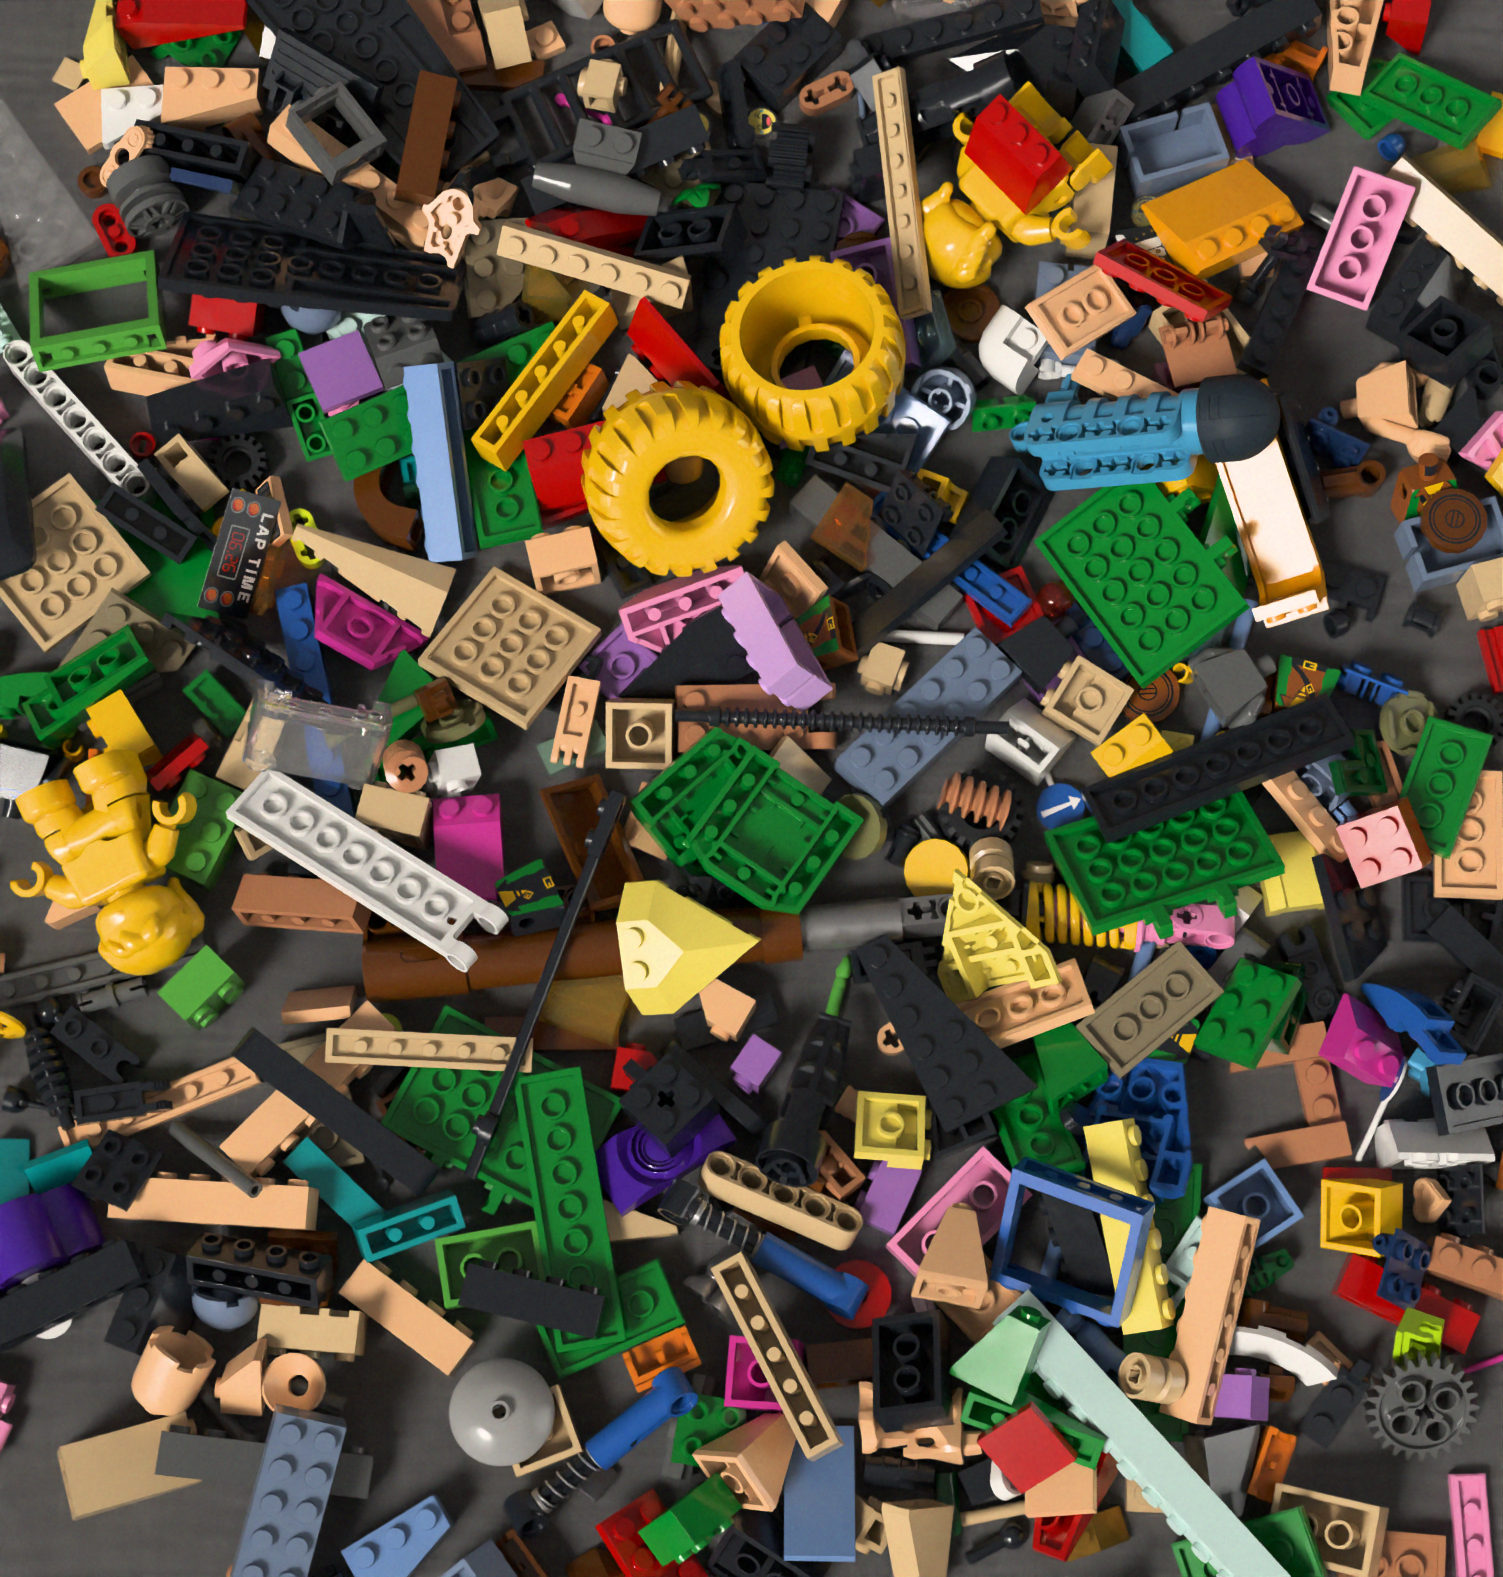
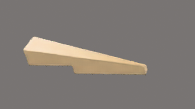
(402, 581)

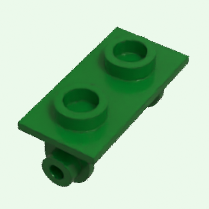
(991, 416)

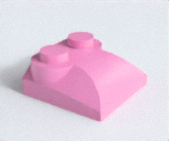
(215, 358)

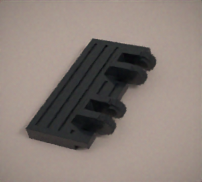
(303, 68)

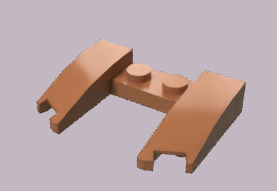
(1326, 1133)

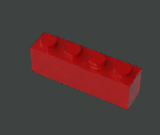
(1359, 1285)

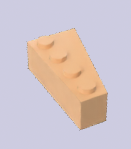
(1350, 41)

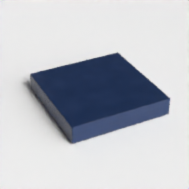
(206, 181)

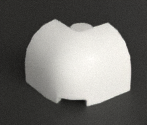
(1011, 349)

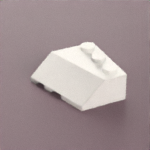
(1419, 1146)

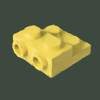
(892, 1129)

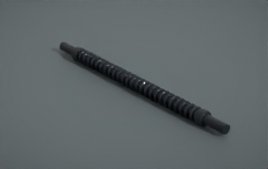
(967, 726)

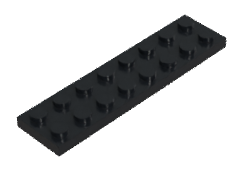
(1217, 767)

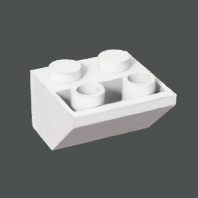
(1032, 741)

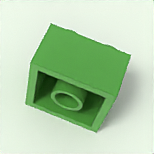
(202, 989)

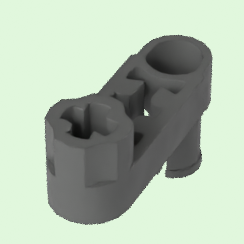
(1246, 946)

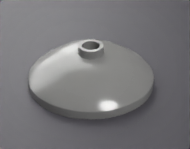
(527, 1416)

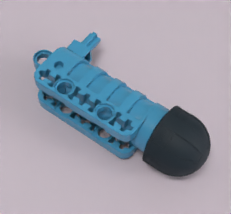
(1223, 419)

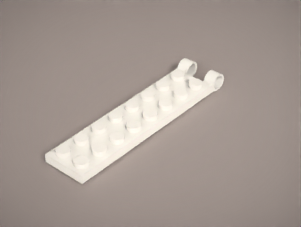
(364, 865)

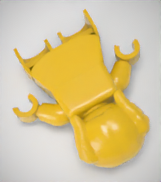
(963, 237)
(110, 859)

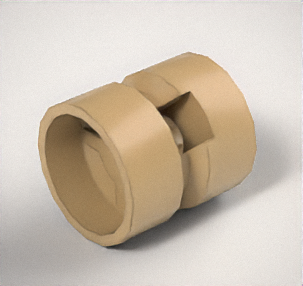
(992, 867)
(1151, 1378)

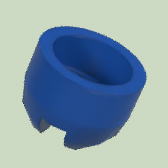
(1391, 146)

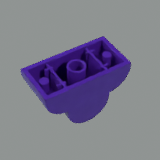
(1269, 108)
(45, 1233)

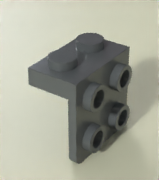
(401, 343)

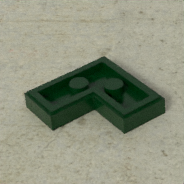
(1363, 771)

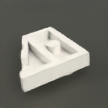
(124, 105)

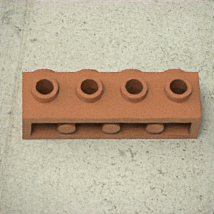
(298, 904)
(1466, 1266)

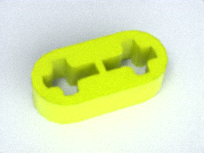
(299, 546)

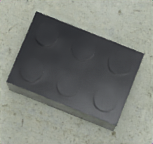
(788, 57)
(912, 1371)

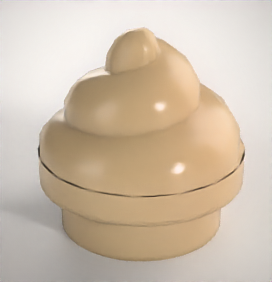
(1039, 872)

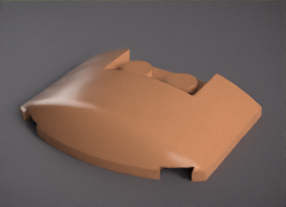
(454, 31)

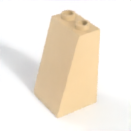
(118, 1468)

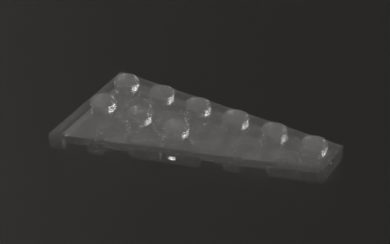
(35, 208)

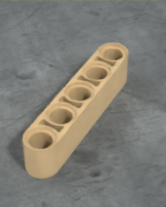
(764, 1196)

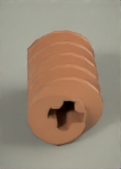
(403, 778)
(975, 799)

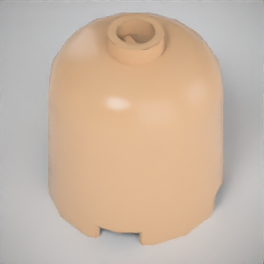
(632, 15)
(171, 1371)

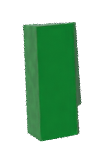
(83, 682)

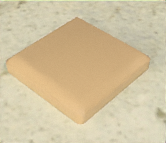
(69, 74)

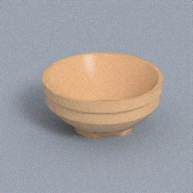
(278, 1379)

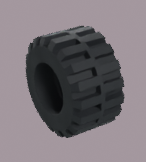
(963, 834)

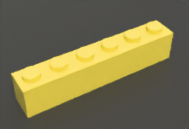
(1118, 1164)

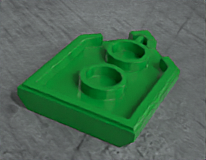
(1360, 116)

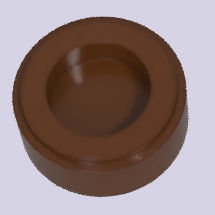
(90, 183)

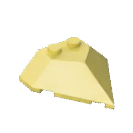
(672, 946)
(988, 946)

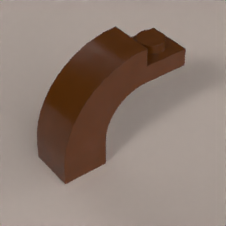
(390, 522)

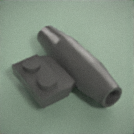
(600, 177)

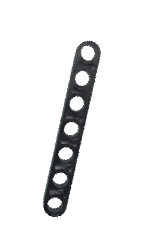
(335, 1111)

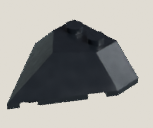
(1038, 55)

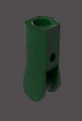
(947, 1492)

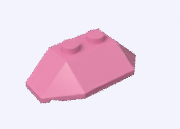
(661, 611)

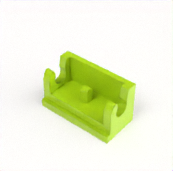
(1418, 1333)

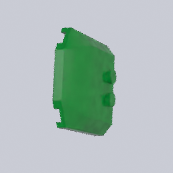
(686, 788)
(771, 835)

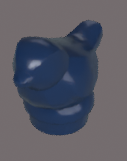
(1128, 330)

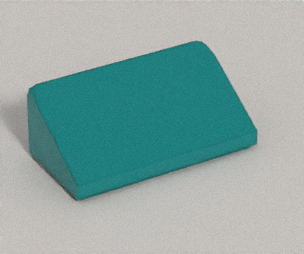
(12, 1175)

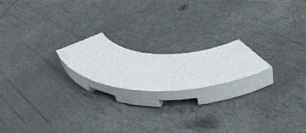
(1274, 1347)

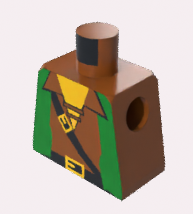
(1418, 484)
(829, 632)
(1300, 681)

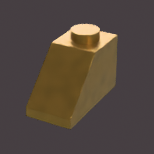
(1103, 1532)

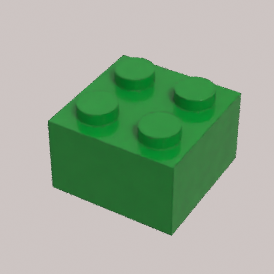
(691, 1521)

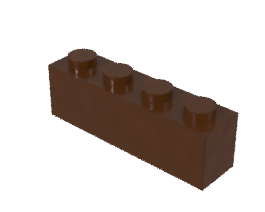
(426, 139)

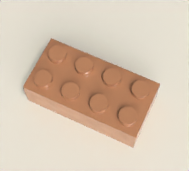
(727, 14)

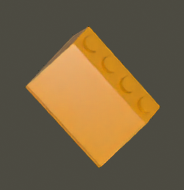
(1220, 219)

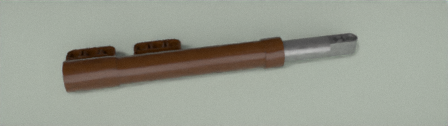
(406, 969)

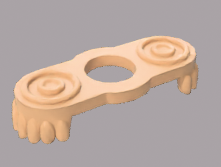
(135, 141)

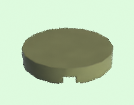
(1404, 721)
(456, 725)
(872, 832)

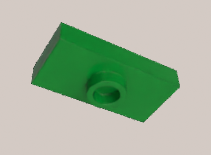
(215, 703)

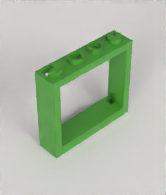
(104, 341)

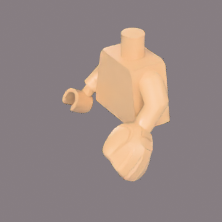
(1389, 408)

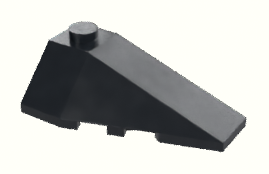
(699, 656)

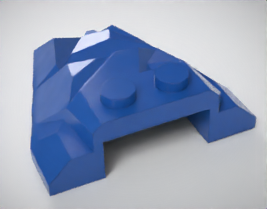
(1158, 1102)

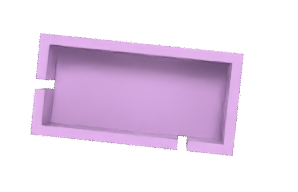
(777, 654)

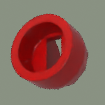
(135, 441)

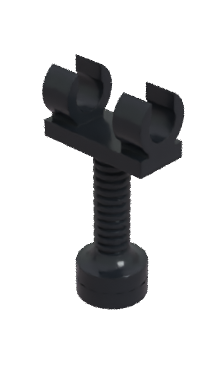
(1282, 247)

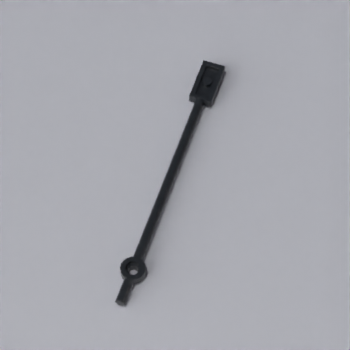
(597, 843)

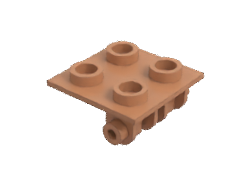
(1197, 350)

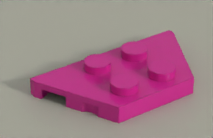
(360, 627)

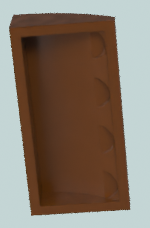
(573, 812)

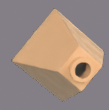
(954, 1262)
(752, 1460)

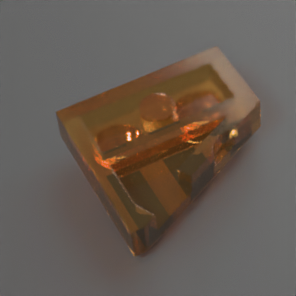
(847, 526)
(264, 592)

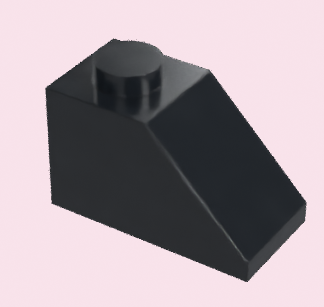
(1460, 424)

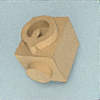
(602, 85)
(883, 669)
(869, 1525)

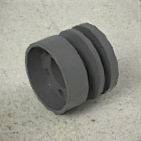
(146, 196)

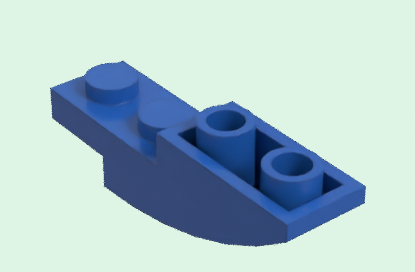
(1420, 1016)

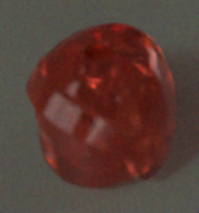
(1054, 599)

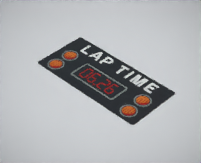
(239, 553)

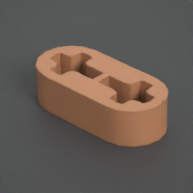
(826, 93)

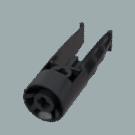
(939, 102)
(793, 1147)

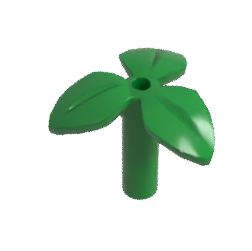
(697, 196)

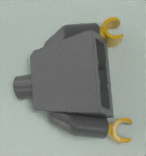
(1229, 683)

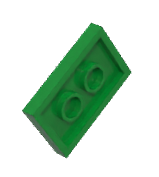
(1247, 1013)

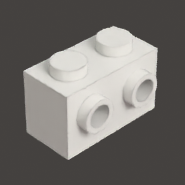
(452, 772)

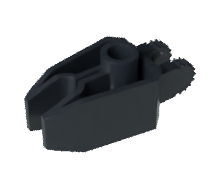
(866, 64)

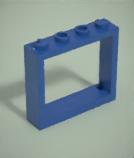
(1092, 1196)

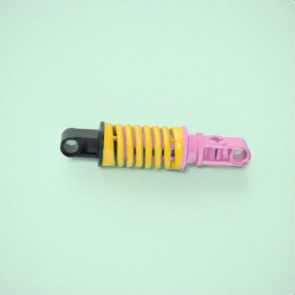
(1060, 916)

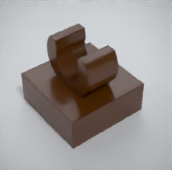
(436, 699)
(1280, 1387)

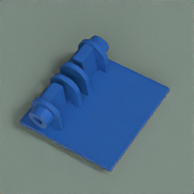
(1357, 671)

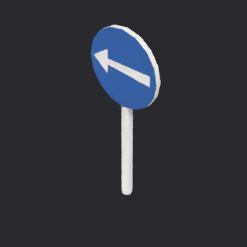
(1059, 804)
(1386, 1094)

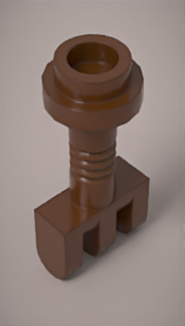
(668, 105)

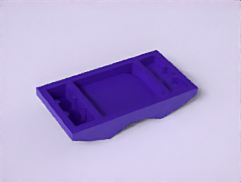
(637, 1169)

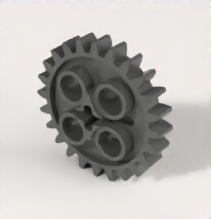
(1391, 1401)

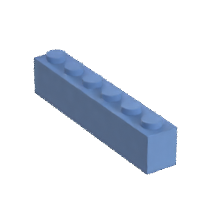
(440, 461)

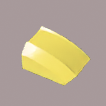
(1299, 885)

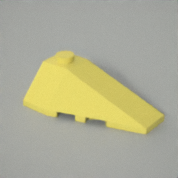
(105, 49)

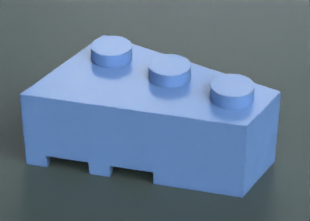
(401, 1543)

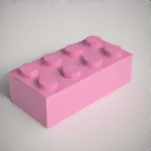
(1361, 237)
(979, 1183)

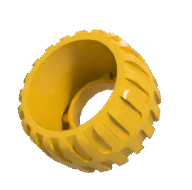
(803, 305)
(647, 436)

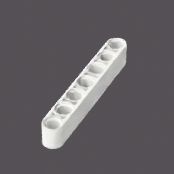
(70, 414)

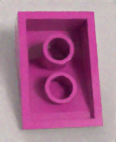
(470, 841)

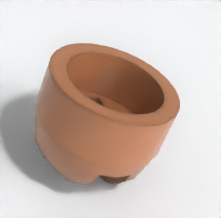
(601, 41)

